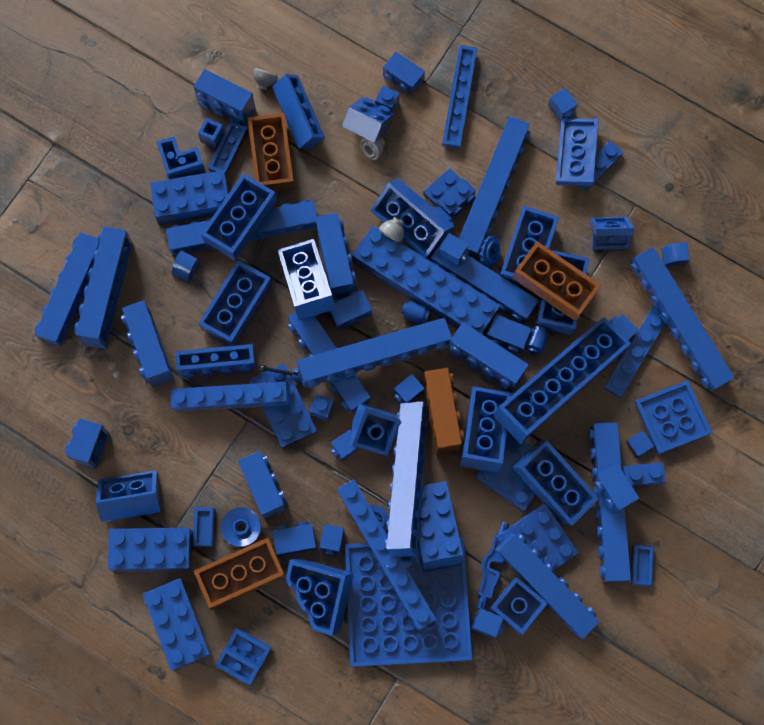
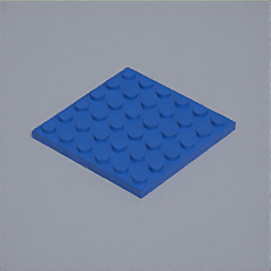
(381, 626)

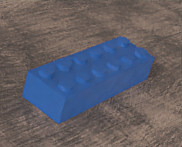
(104, 287)

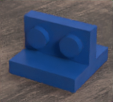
(611, 232)

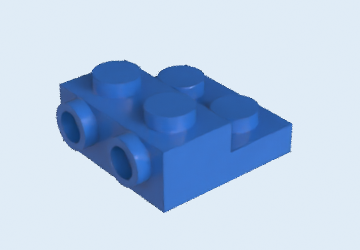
(450, 193)

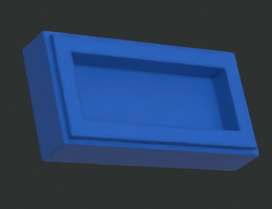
(203, 527)
(642, 565)

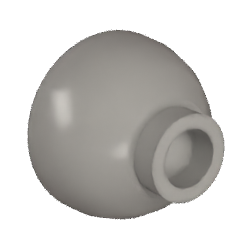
(264, 78)
(372, 150)
(393, 229)

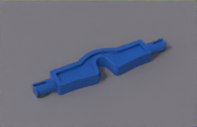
(489, 575)

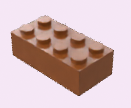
(271, 152)
(556, 281)
(442, 411)
(239, 573)

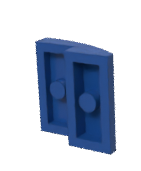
(243, 656)

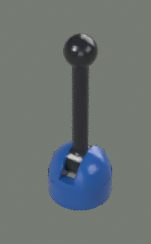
(294, 374)

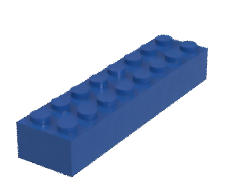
(424, 282)
(561, 380)

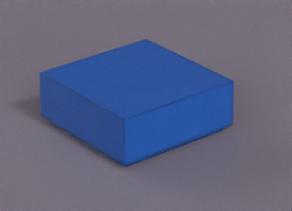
(640, 443)

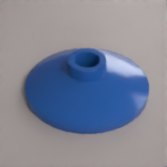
(230, 526)

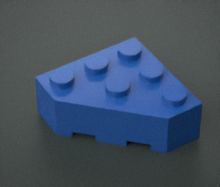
(320, 593)

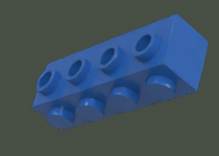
(298, 111)
(215, 360)

